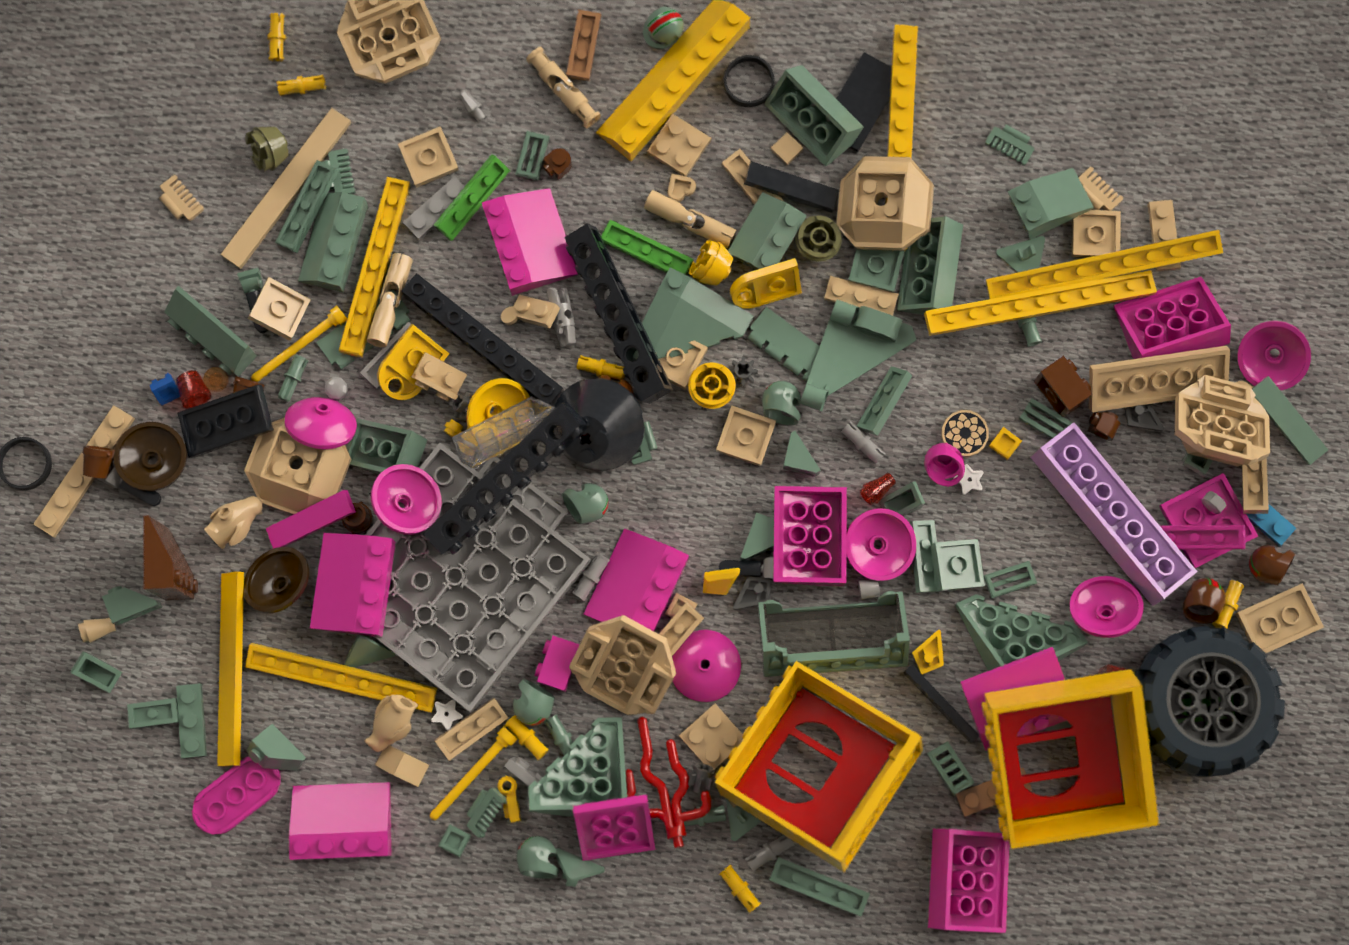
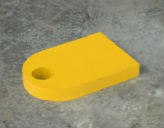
(766, 285)
(403, 360)

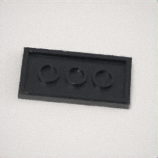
(866, 94)
(225, 421)

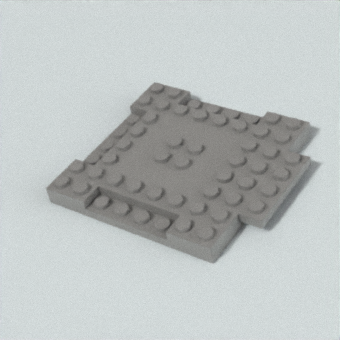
(474, 610)

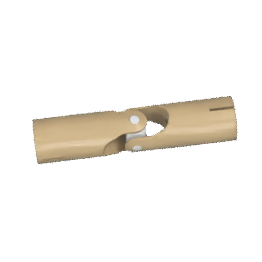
(675, 212)
(385, 313)

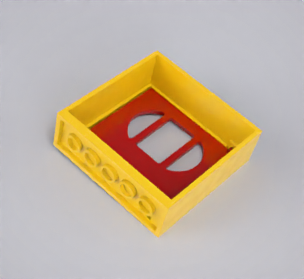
(1088, 708)
(865, 753)

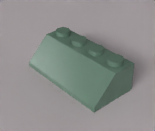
(813, 114)
(334, 241)
(931, 268)
(208, 332)

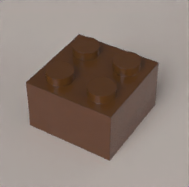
(1063, 386)

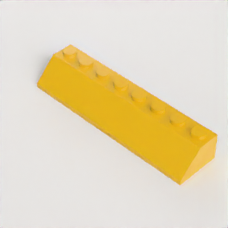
(674, 78)

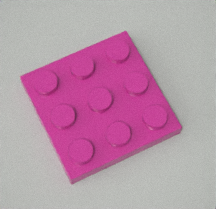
(1189, 510)
(614, 827)

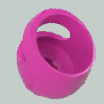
(944, 462)

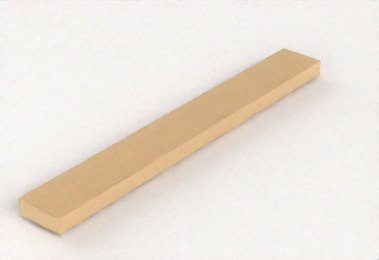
(285, 189)

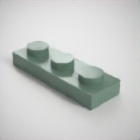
(884, 400)
(923, 560)
(191, 721)

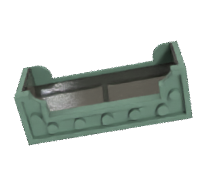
(834, 636)

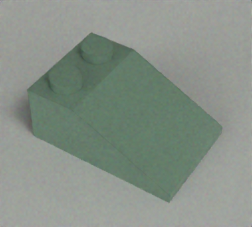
(1049, 201)
(383, 446)

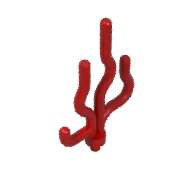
(671, 812)

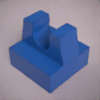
(165, 389)

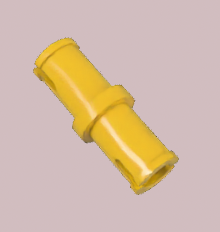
(276, 37)
(301, 85)
(600, 367)
(1232, 596)
(526, 737)
(740, 888)

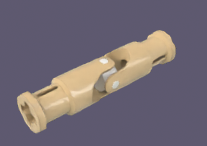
(569, 95)

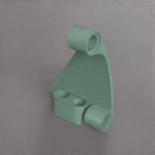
(851, 346)

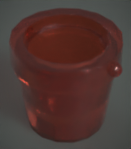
(192, 389)

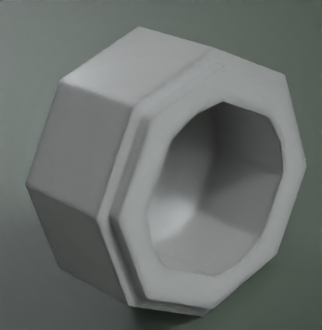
(336, 388)
(1213, 502)

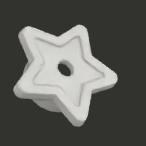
(974, 484)
(453, 715)

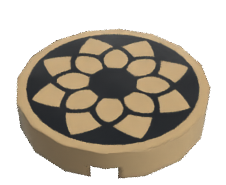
(965, 432)

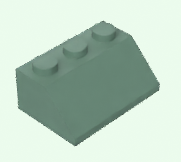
(766, 232)

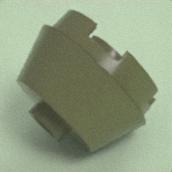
(267, 146)
(818, 238)

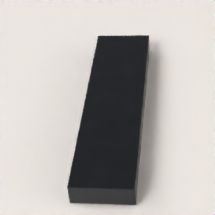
(791, 187)
(941, 704)

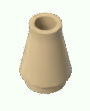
(95, 629)

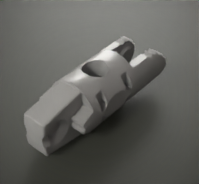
(564, 321)

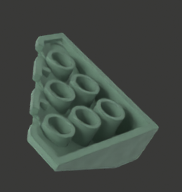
(688, 313)
(1007, 636)
(586, 774)

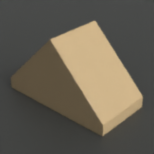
(402, 765)

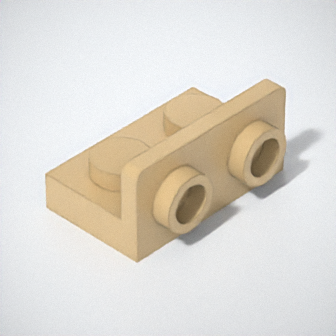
(439, 376)

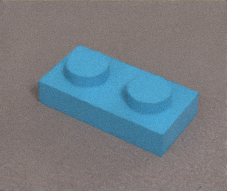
(1273, 525)

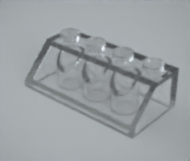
(500, 432)

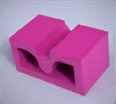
(555, 669)

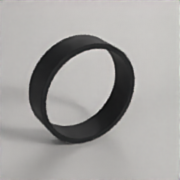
(748, 58)
(43, 477)

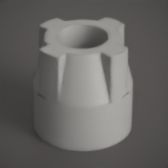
(868, 588)

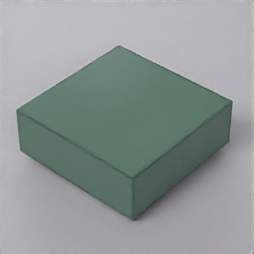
(454, 840)

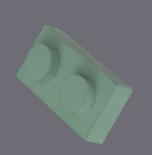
(152, 713)

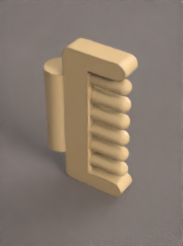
(1096, 195)
(174, 202)

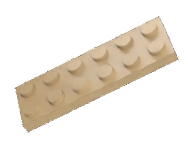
(1153, 378)

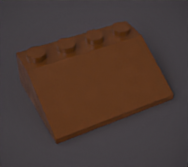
(164, 564)

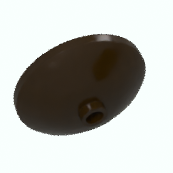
(147, 442)
(276, 580)

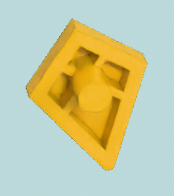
(720, 581)
(929, 654)

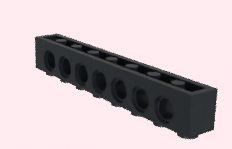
(481, 340)
(657, 383)
(440, 532)

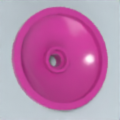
(1285, 368)
(320, 423)
(413, 489)
(896, 541)
(1106, 597)
(708, 683)

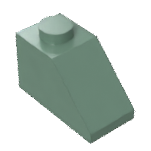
(759, 538)
(127, 605)
(275, 751)

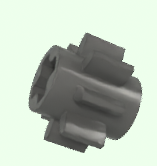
(743, 364)
(461, 405)
(701, 778)

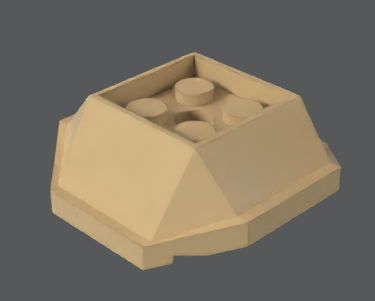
(370, 21)
(898, 221)
(1222, 422)
(288, 488)
(606, 676)

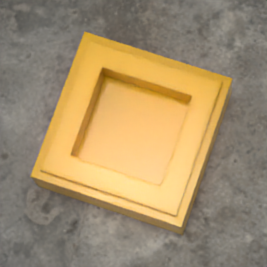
(1005, 443)

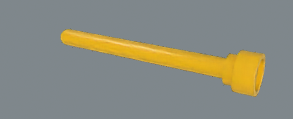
(334, 318)
(503, 739)

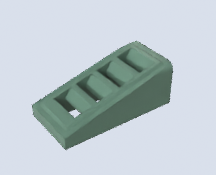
(957, 763)

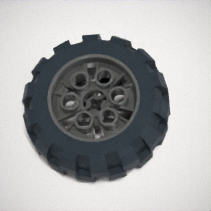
(1184, 744)

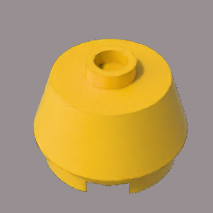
(712, 263)
(711, 385)

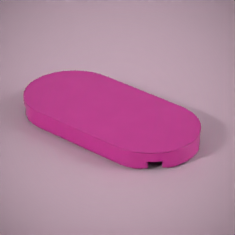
(234, 796)

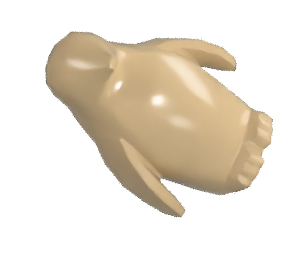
(233, 521)
(391, 721)

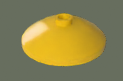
(496, 393)

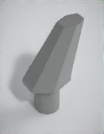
(472, 106)

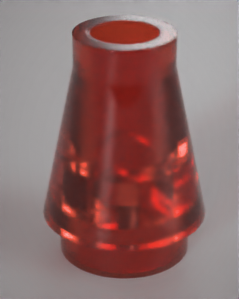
(876, 489)

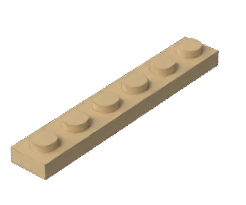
(75, 483)

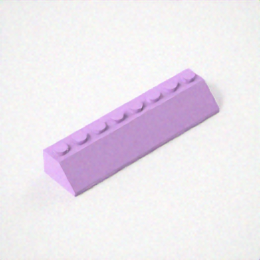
(1113, 514)

